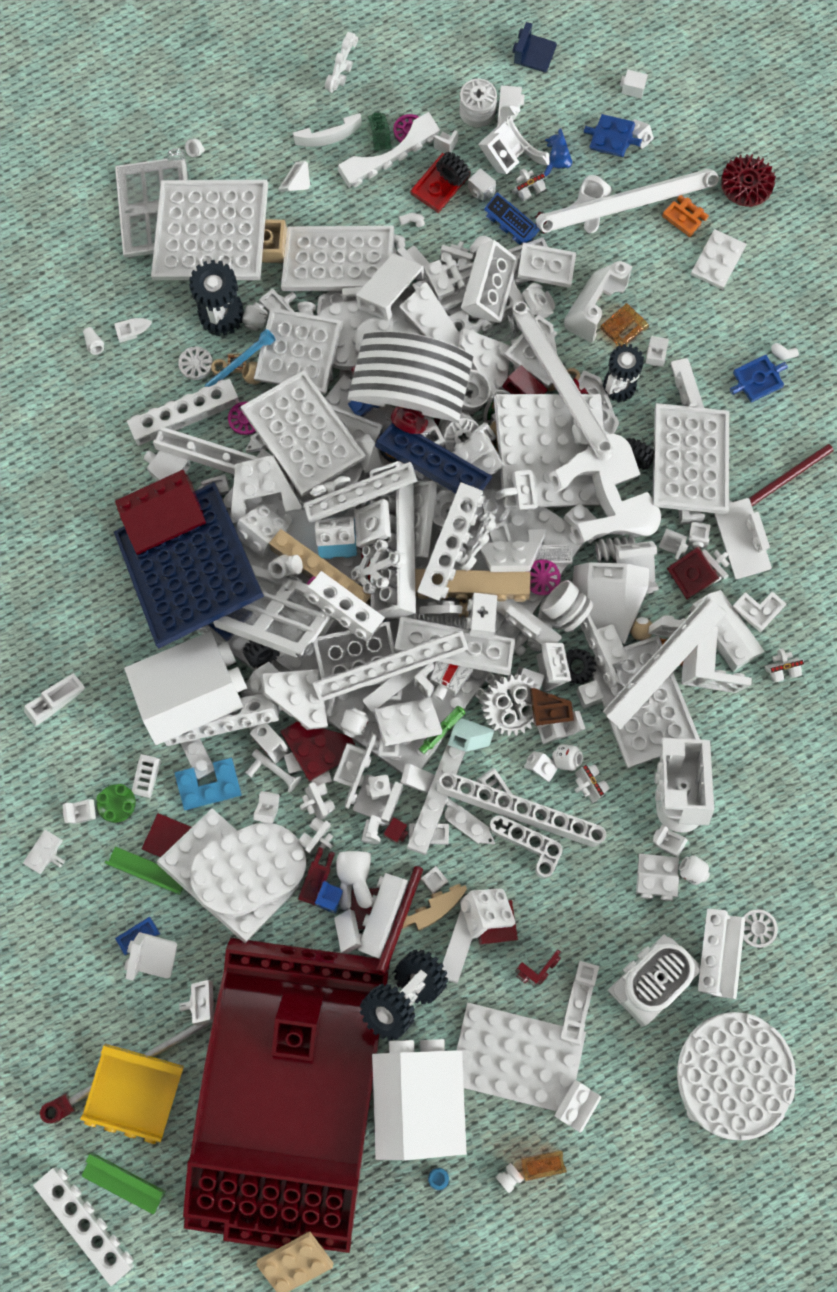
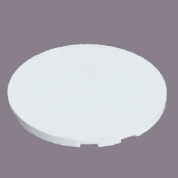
(736, 1076)

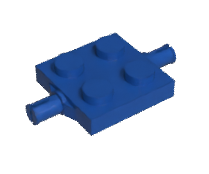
(612, 135)
(758, 378)

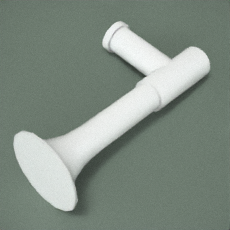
(261, 759)

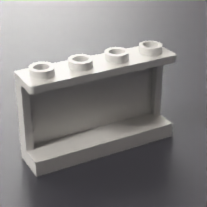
(721, 954)

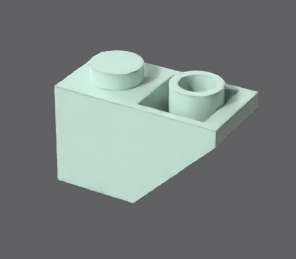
(470, 736)

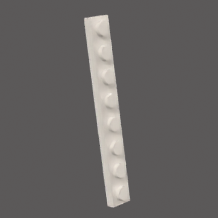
(390, 665)

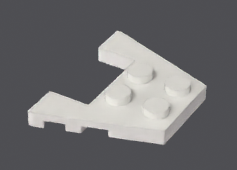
(259, 479)
(512, 556)

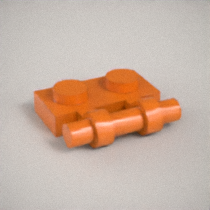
(681, 218)

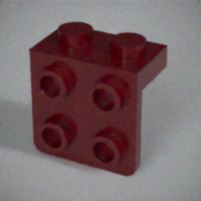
(526, 974)

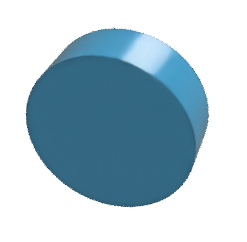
(438, 1178)

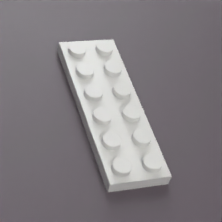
(483, 653)

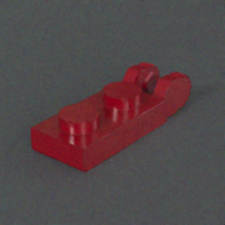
(315, 877)

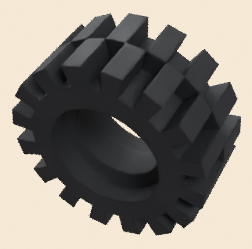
(452, 168)
(642, 453)
(259, 654)
(588, 665)

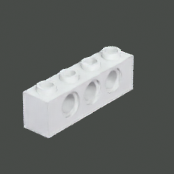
(339, 596)

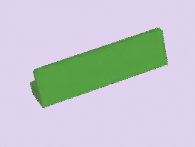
(142, 869)
(123, 1183)

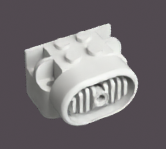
(684, 784)
(640, 989)

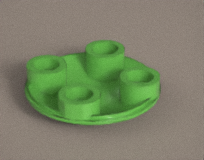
(116, 803)

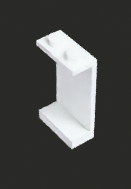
(388, 285)

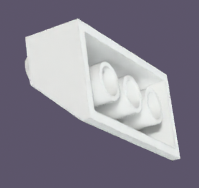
(489, 282)
(733, 637)
(383, 914)

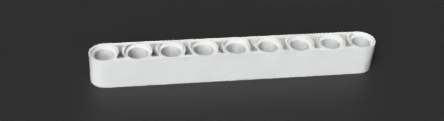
(530, 809)

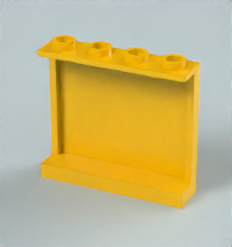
(132, 1093)

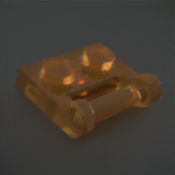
(621, 321)

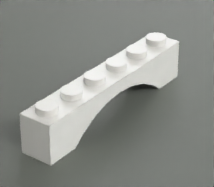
(359, 168)

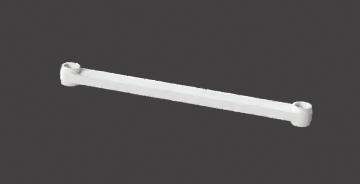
(627, 200)
(562, 381)

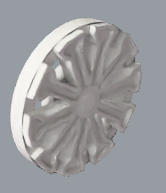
(195, 363)
(759, 928)

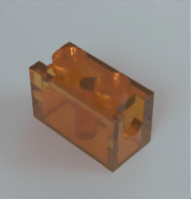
(543, 1165)

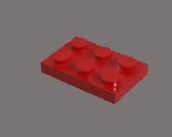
(433, 188)

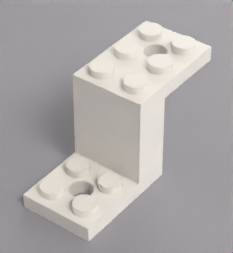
(700, 663)

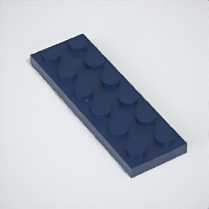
(431, 459)

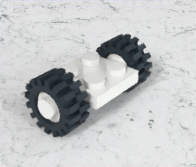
(624, 368)

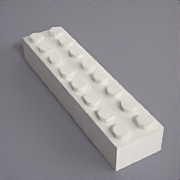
(399, 596)

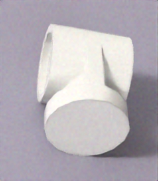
(285, 566)

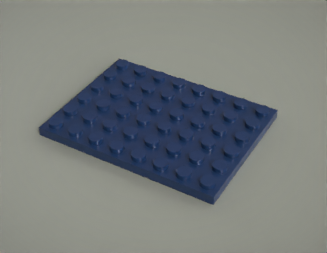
(192, 575)

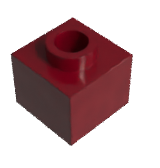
(396, 831)

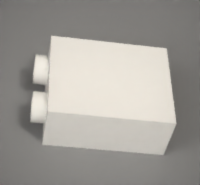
(185, 687)
(418, 1101)

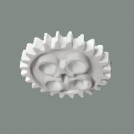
(497, 711)

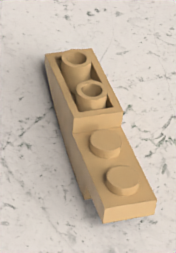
(440, 906)

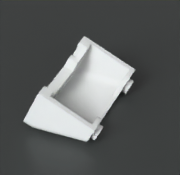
(584, 314)

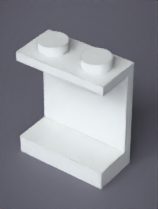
(640, 555)

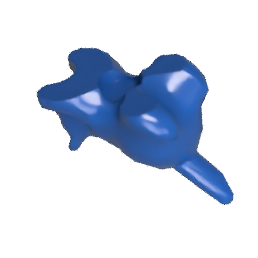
(559, 154)

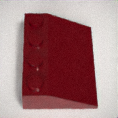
(160, 511)

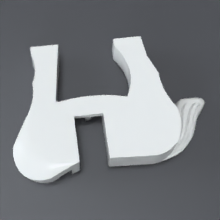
(629, 517)

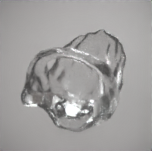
(504, 331)

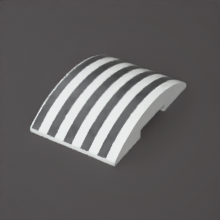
(411, 374)

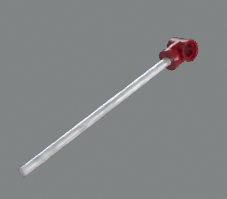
(65, 1105)

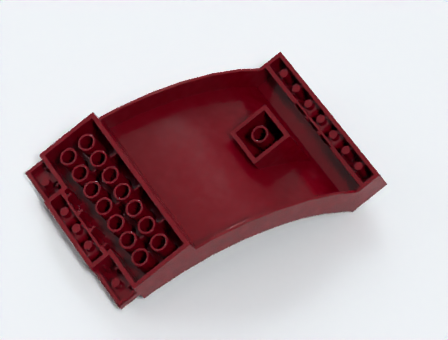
(283, 1098)

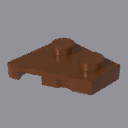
(550, 708)

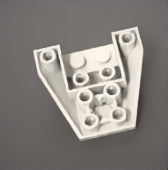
(615, 593)

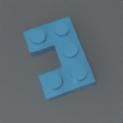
(223, 789)

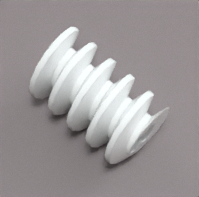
(608, 549)

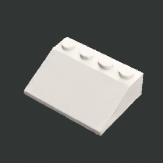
(346, 651)

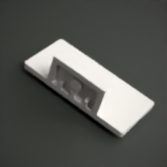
(744, 539)

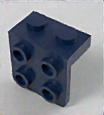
(533, 50)

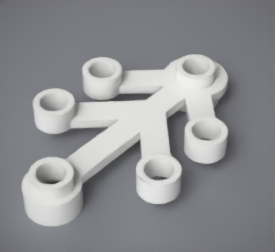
(341, 63)
(481, 538)
(361, 572)

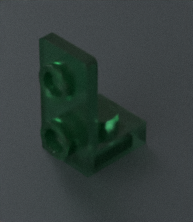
(380, 131)

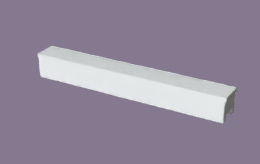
(202, 451)
(664, 662)

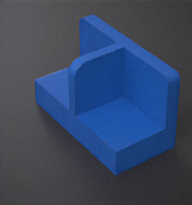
(329, 897)

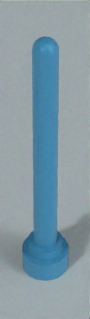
(266, 338)

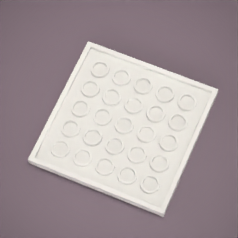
(209, 223)
(538, 437)

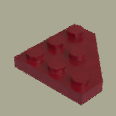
(315, 749)

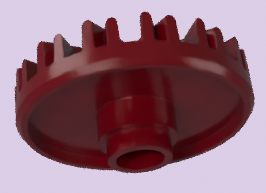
(747, 181)

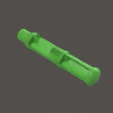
(446, 725)

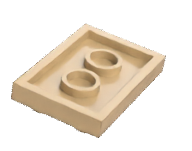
(295, 1263)

